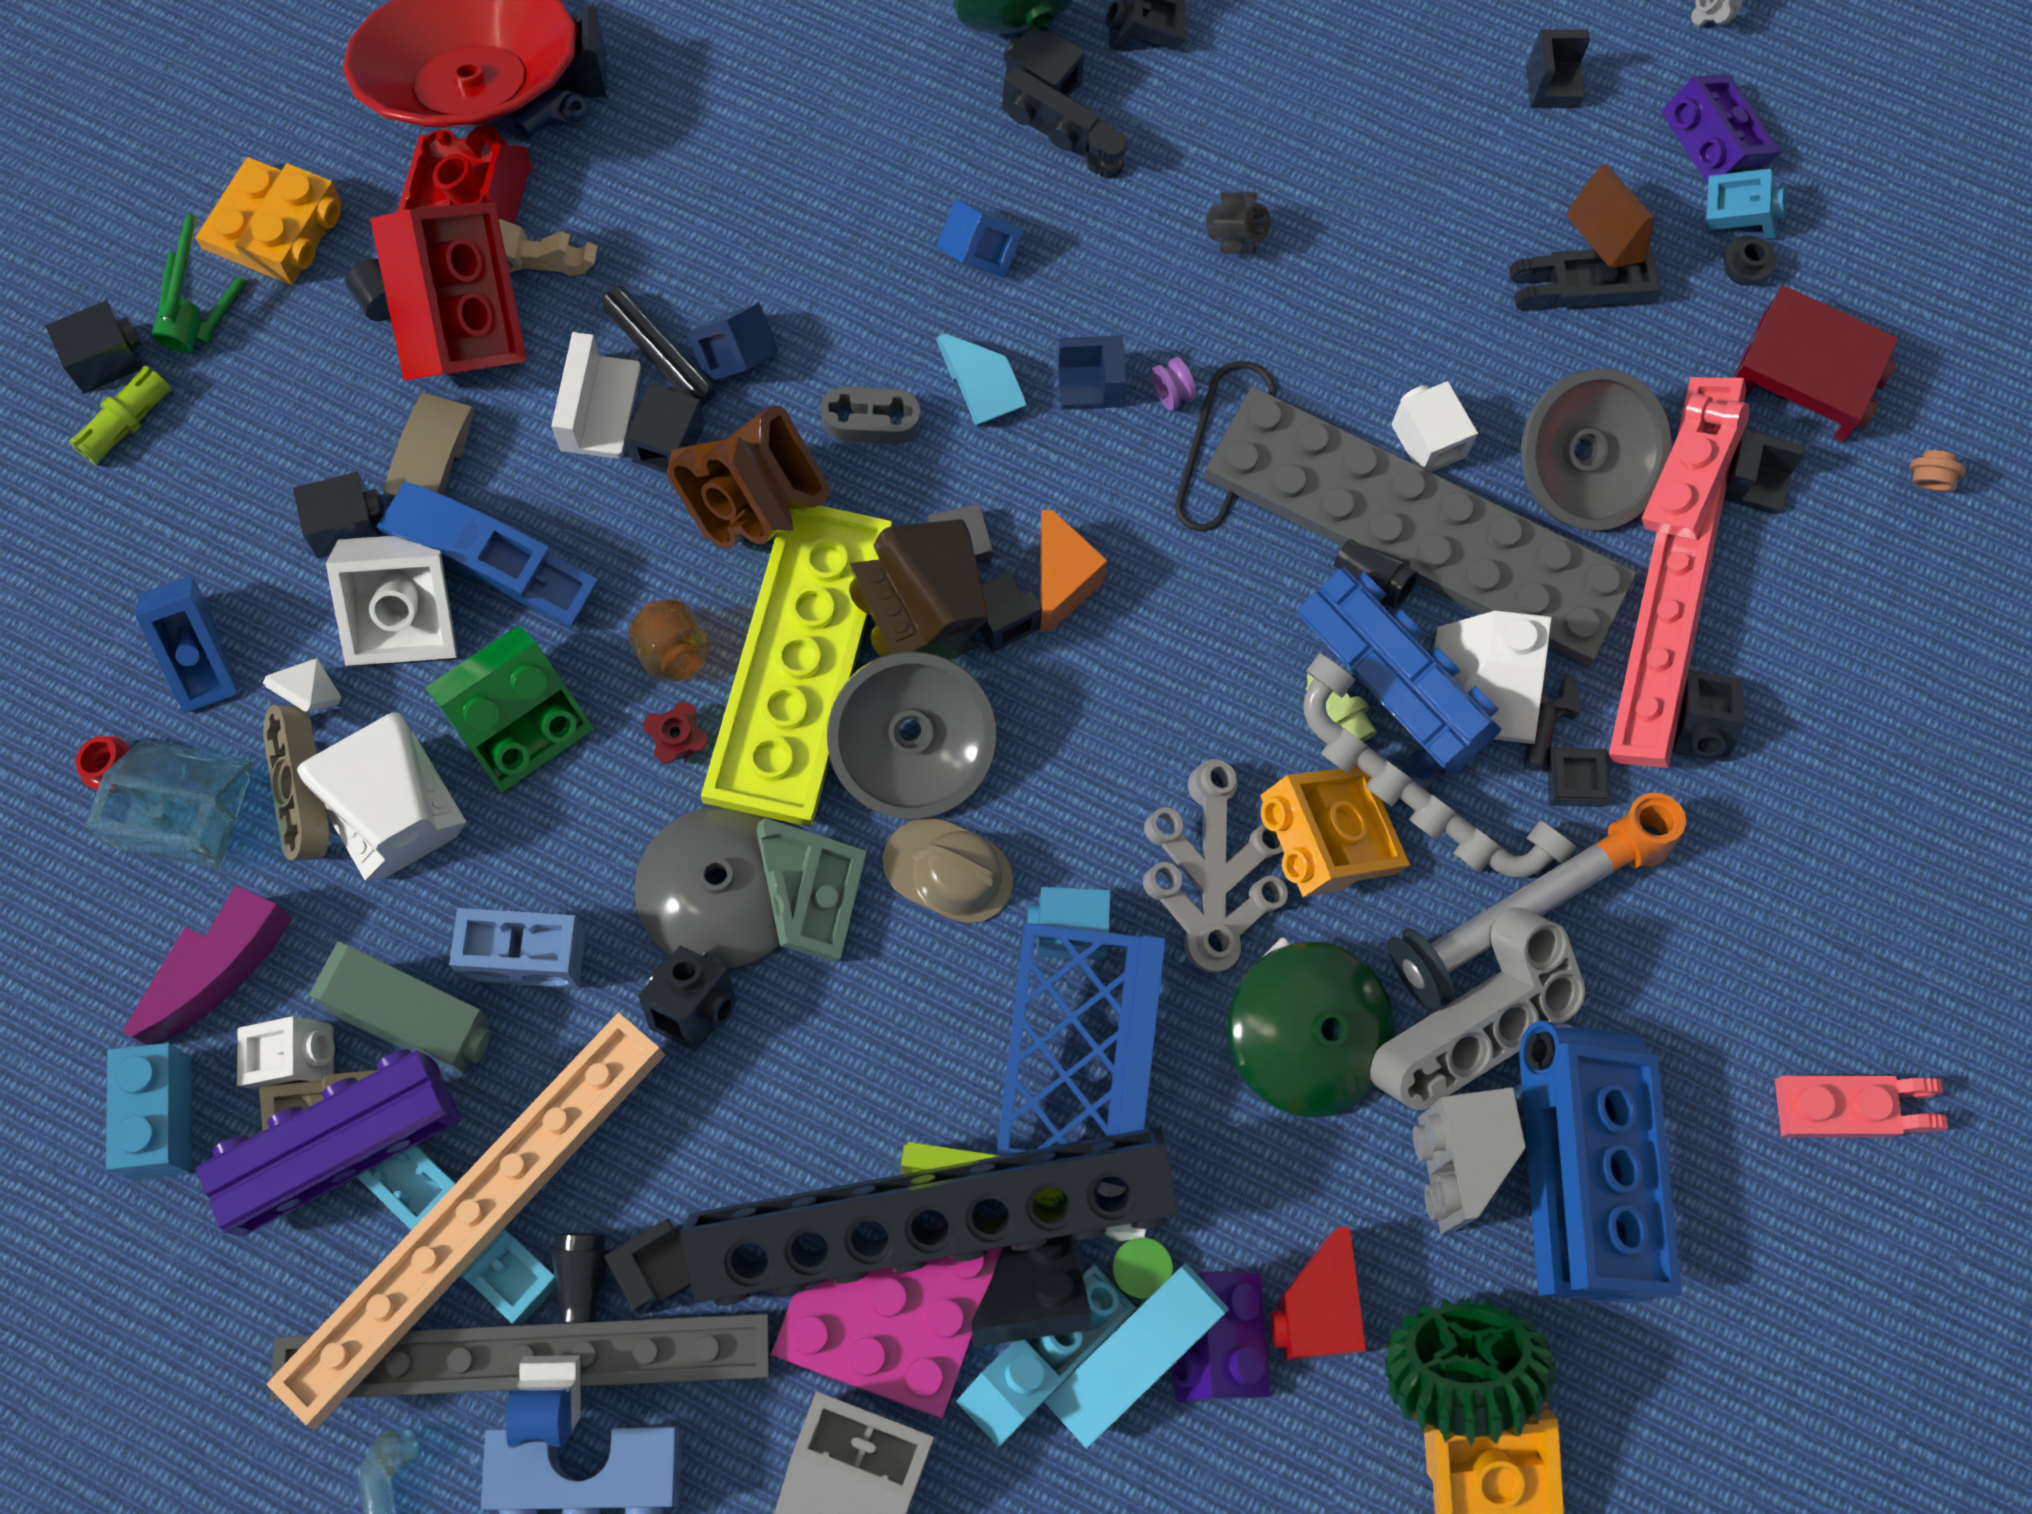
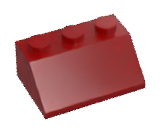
(448, 289)

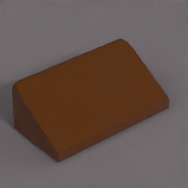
(1612, 219)

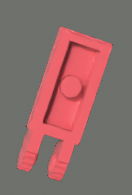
(1853, 1106)

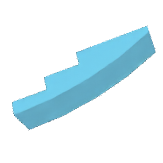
(502, 1272)

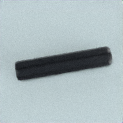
(657, 344)

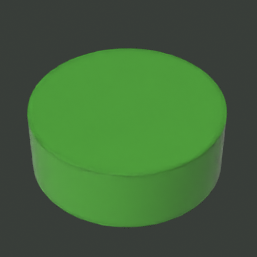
(1141, 1268)

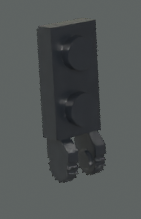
(1064, 122)
(1583, 280)

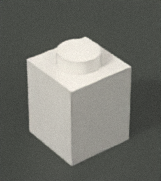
(1433, 427)

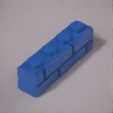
(1399, 671)

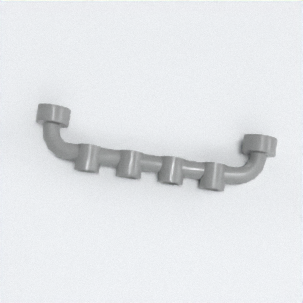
(1392, 784)

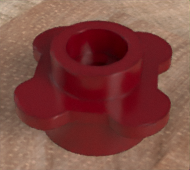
(680, 747)

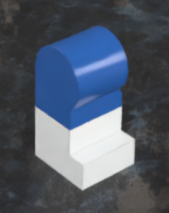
(544, 1401)

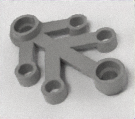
(1211, 872)

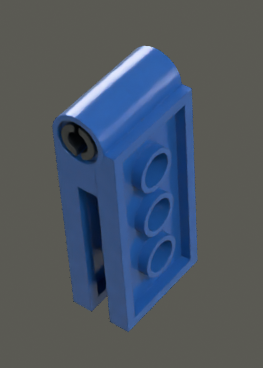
(1597, 1165)

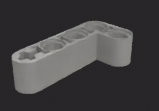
(1487, 1023)

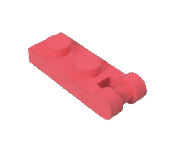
(1695, 467)

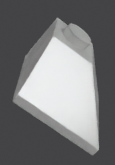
(390, 601)
(1505, 661)

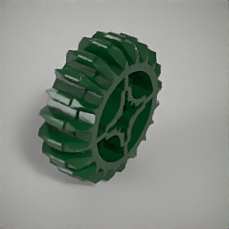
(1470, 1370)

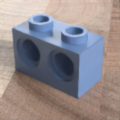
(517, 948)

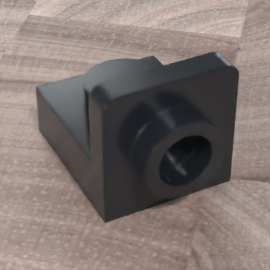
(1150, 20)
(1710, 716)

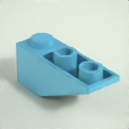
(1037, 1366)

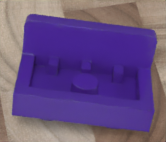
(1233, 1353)

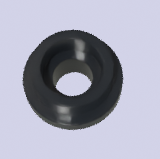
(1743, 270)

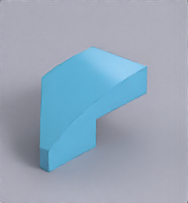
(983, 379)

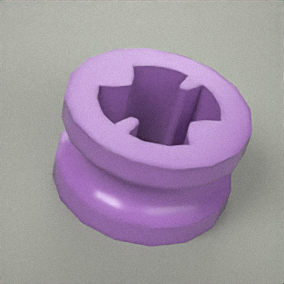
(1173, 383)

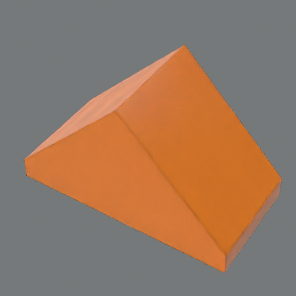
(1067, 569)

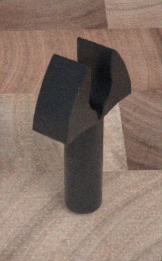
(1566, 706)

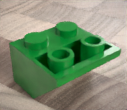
(510, 708)

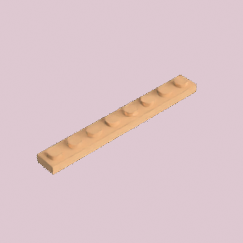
(464, 1222)

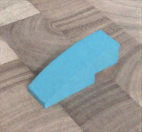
(1136, 1355)

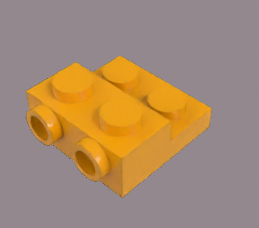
(271, 219)
(1331, 830)
(1498, 1478)

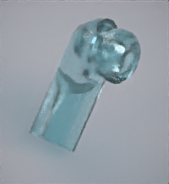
(380, 1466)

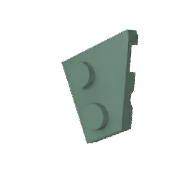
(809, 887)

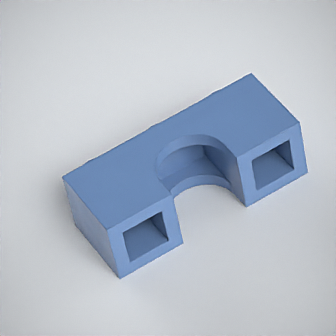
(637, 1476)

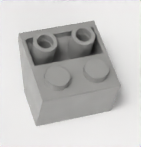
(1468, 1152)
(852, 1463)

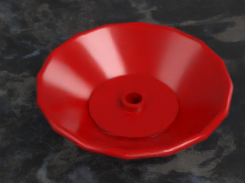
(458, 58)

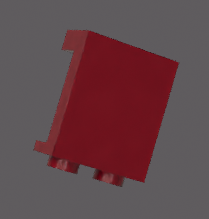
(1818, 359)

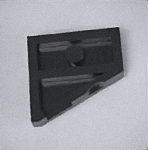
(1034, 1295)

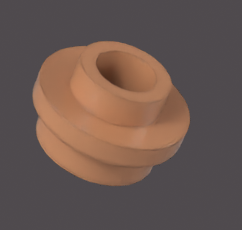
(1937, 471)

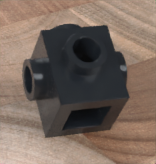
(688, 997)

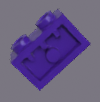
(1718, 126)

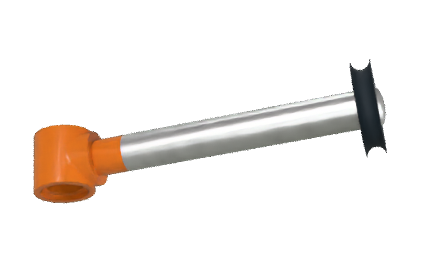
(1427, 966)

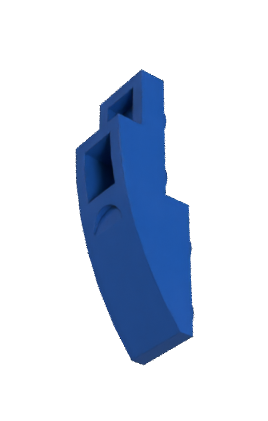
(490, 552)

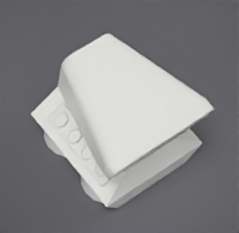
(383, 797)

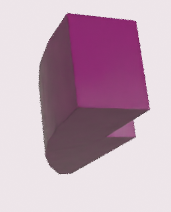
(207, 968)

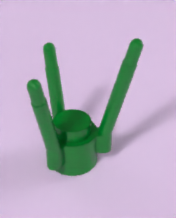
(177, 319)

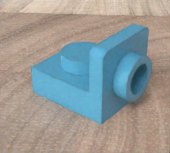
(1745, 200)

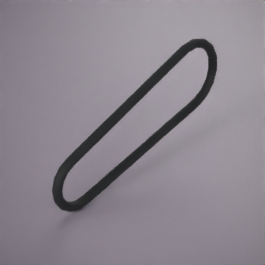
(1197, 440)

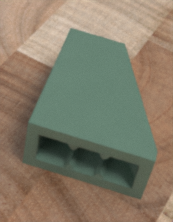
(401, 1009)

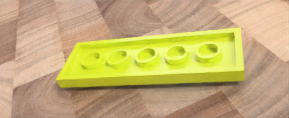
(792, 666)

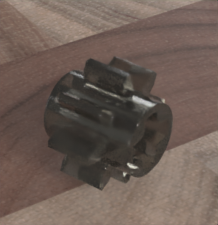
(1238, 222)

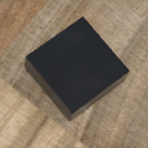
(1577, 777)

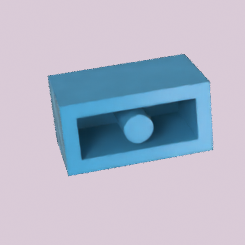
(149, 1112)

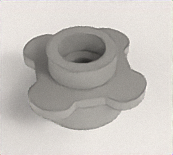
(1716, 11)

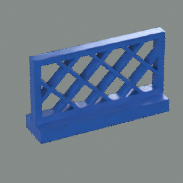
(1133, 1039)

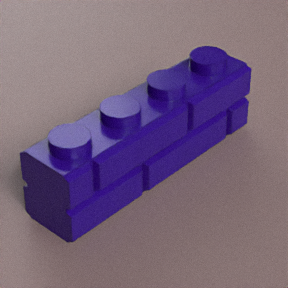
(327, 1143)

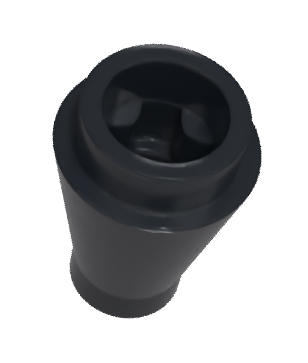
(1386, 570)
(579, 1274)

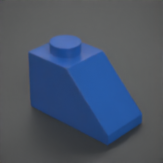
(186, 643)

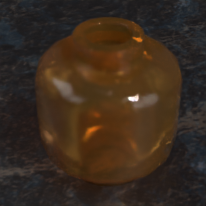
(669, 640)

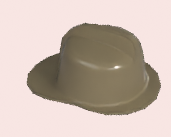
(948, 870)

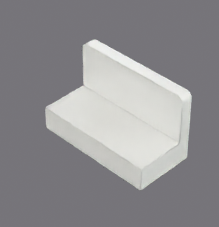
(594, 400)

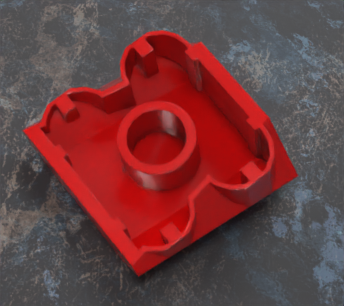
(467, 172)

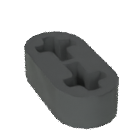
(870, 415)

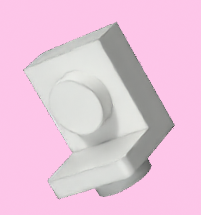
(284, 1052)

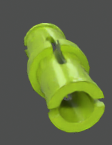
(120, 415)

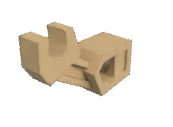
(548, 255)

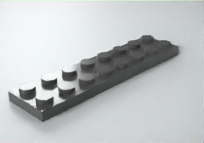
(1448, 534)

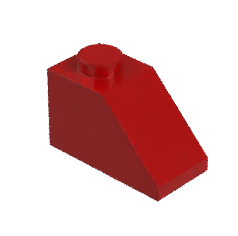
(1321, 1305)

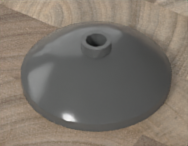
(1622, 455)
(920, 772)
(685, 910)

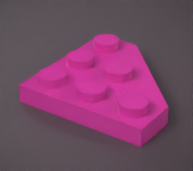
(890, 1330)

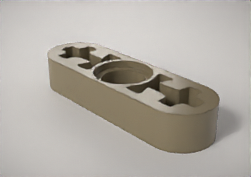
(298, 810)

